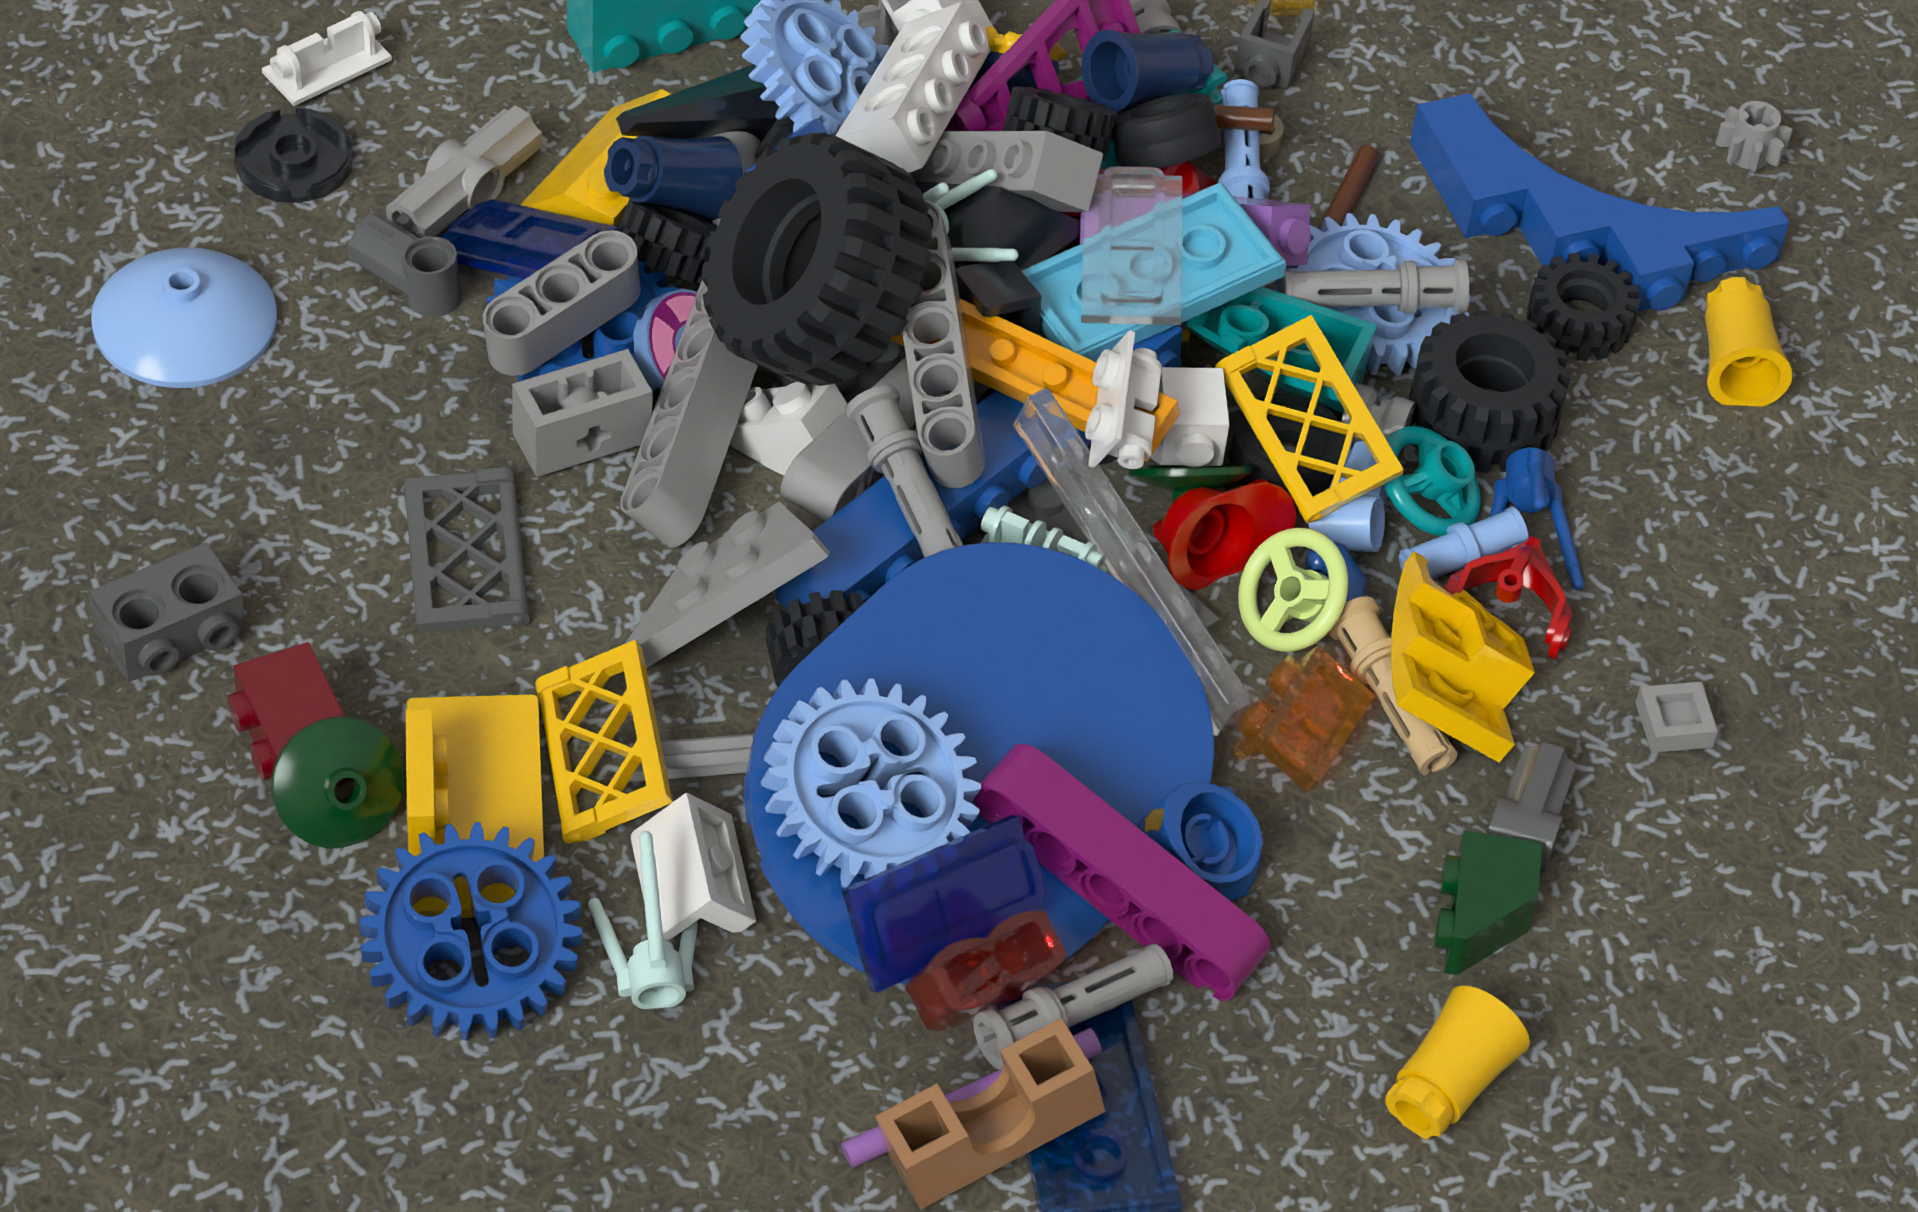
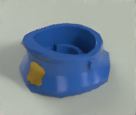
(1209, 834)

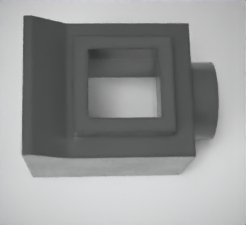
(1270, 57)

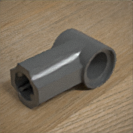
(418, 266)
(1535, 798)

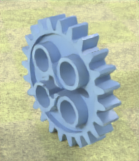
(810, 59)
(1378, 248)
(853, 732)

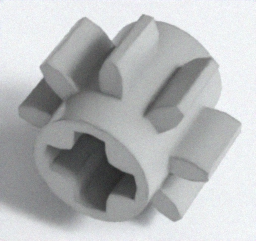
(1753, 135)

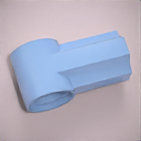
(1362, 521)

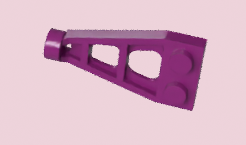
(1033, 48)

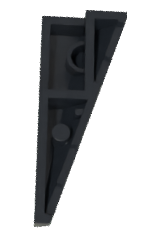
(705, 110)

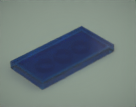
(1120, 1155)

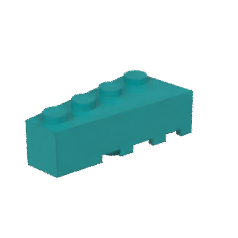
(632, 30)

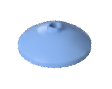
(184, 317)

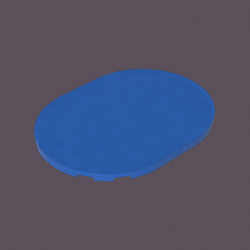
(1015, 654)

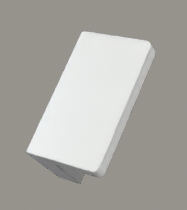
(697, 867)

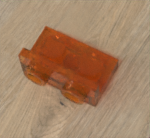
(1304, 716)

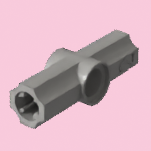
(466, 173)

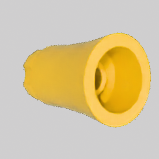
(1744, 348)
(1456, 1061)

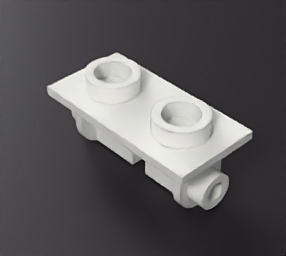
(322, 64)
(1124, 381)

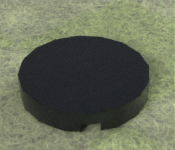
(293, 171)

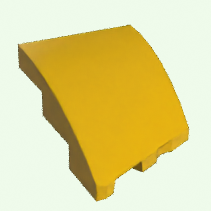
(1455, 662)

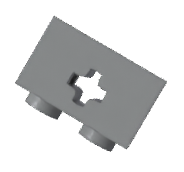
(581, 412)

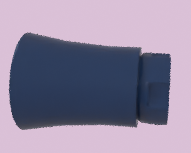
(1139, 67)
(675, 172)

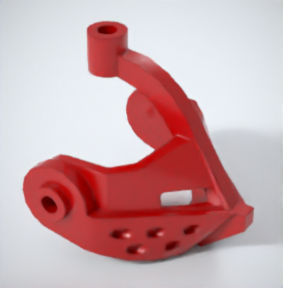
(1515, 568)

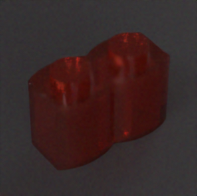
(985, 970)

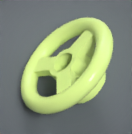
(1297, 591)

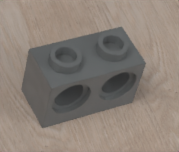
(167, 612)

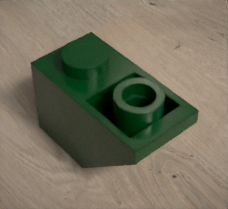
(1491, 894)

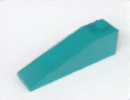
(1267, 312)

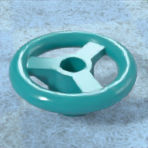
(1442, 475)

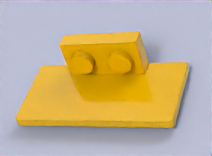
(471, 765)

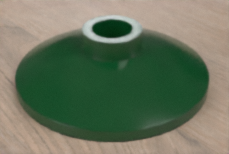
(1183, 478)
(314, 764)

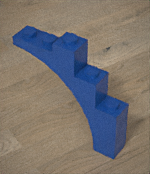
(1501, 187)

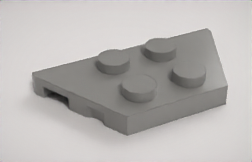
(727, 577)

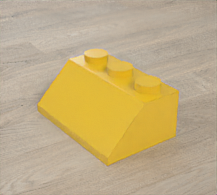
(578, 181)

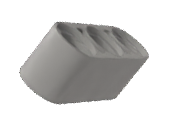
(562, 303)

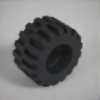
(1495, 356)

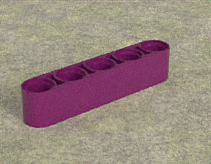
(1124, 872)

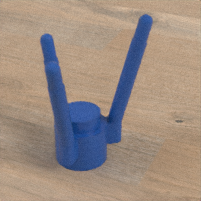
(1531, 489)

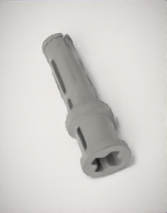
(1406, 287)
(897, 453)
(1072, 1002)

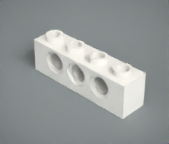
(918, 87)

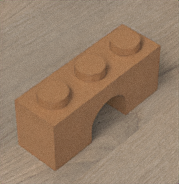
(1036, 1098)

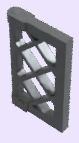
(471, 609)

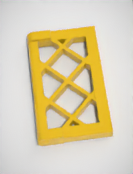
(1330, 375)
(614, 805)

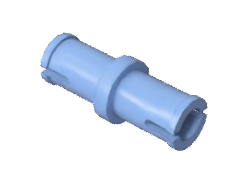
(1470, 542)

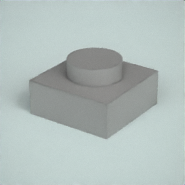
(1676, 717)

